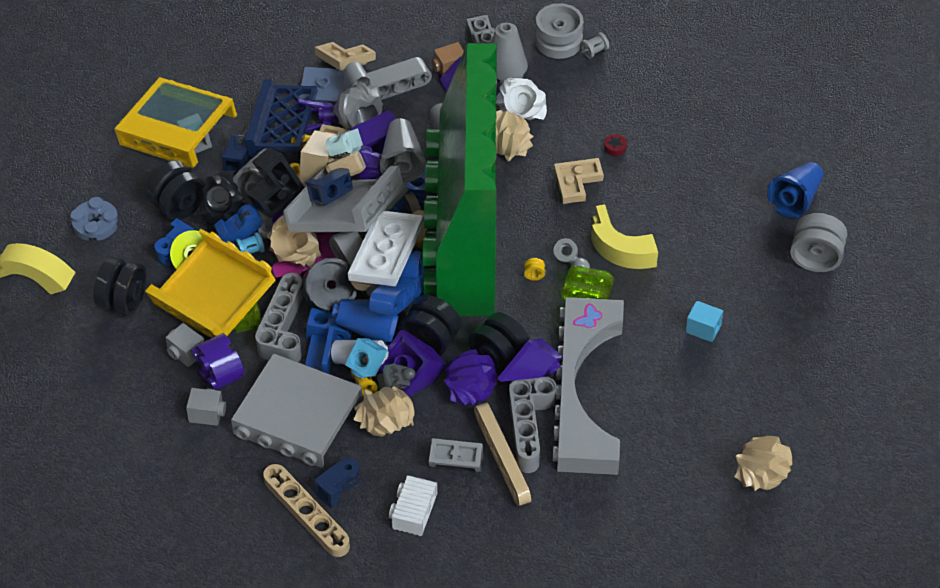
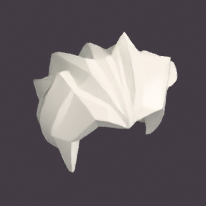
(522, 98)

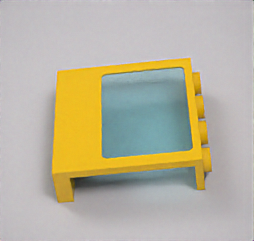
(172, 120)

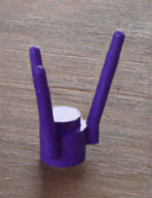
(325, 113)

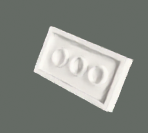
(386, 248)

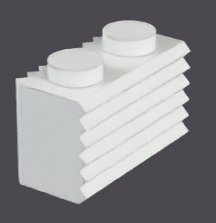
(414, 505)

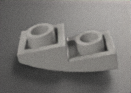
(480, 29)

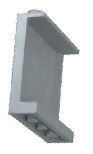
(348, 213)
(295, 409)

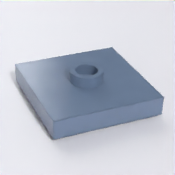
(328, 82)

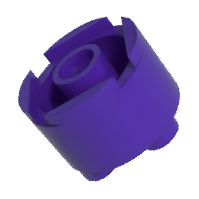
(218, 362)

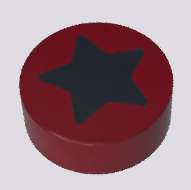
(615, 145)

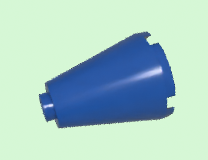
(795, 189)
(356, 317)

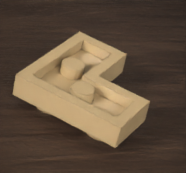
(342, 57)
(573, 174)

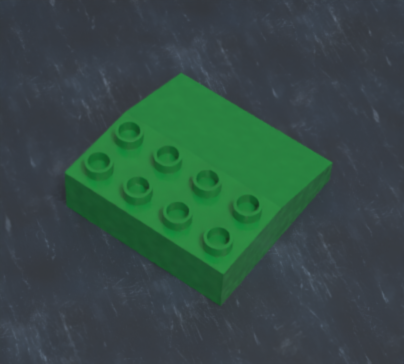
(466, 188)

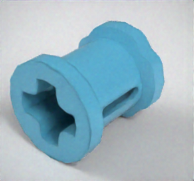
(256, 240)

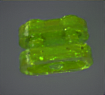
(587, 283)

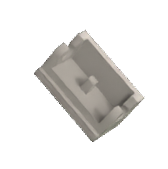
(456, 454)

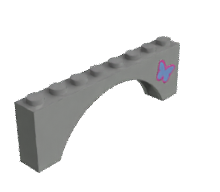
(581, 442)

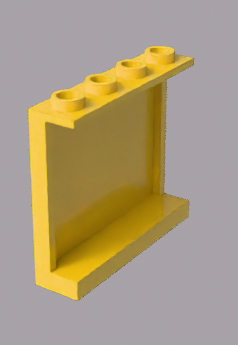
(213, 286)

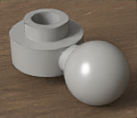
(572, 257)

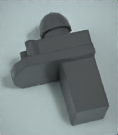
(395, 376)

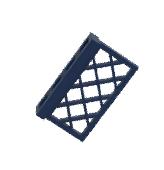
(264, 116)

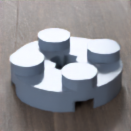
(94, 209)

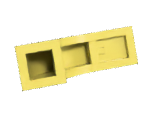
(622, 250)
(36, 264)

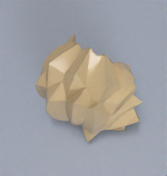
(512, 135)
(293, 246)
(385, 411)
(763, 463)

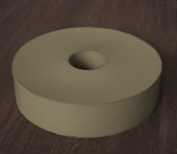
(410, 203)

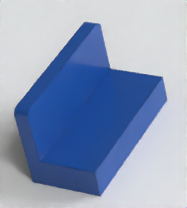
(319, 351)

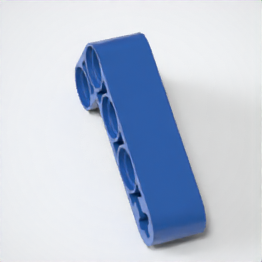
(392, 299)

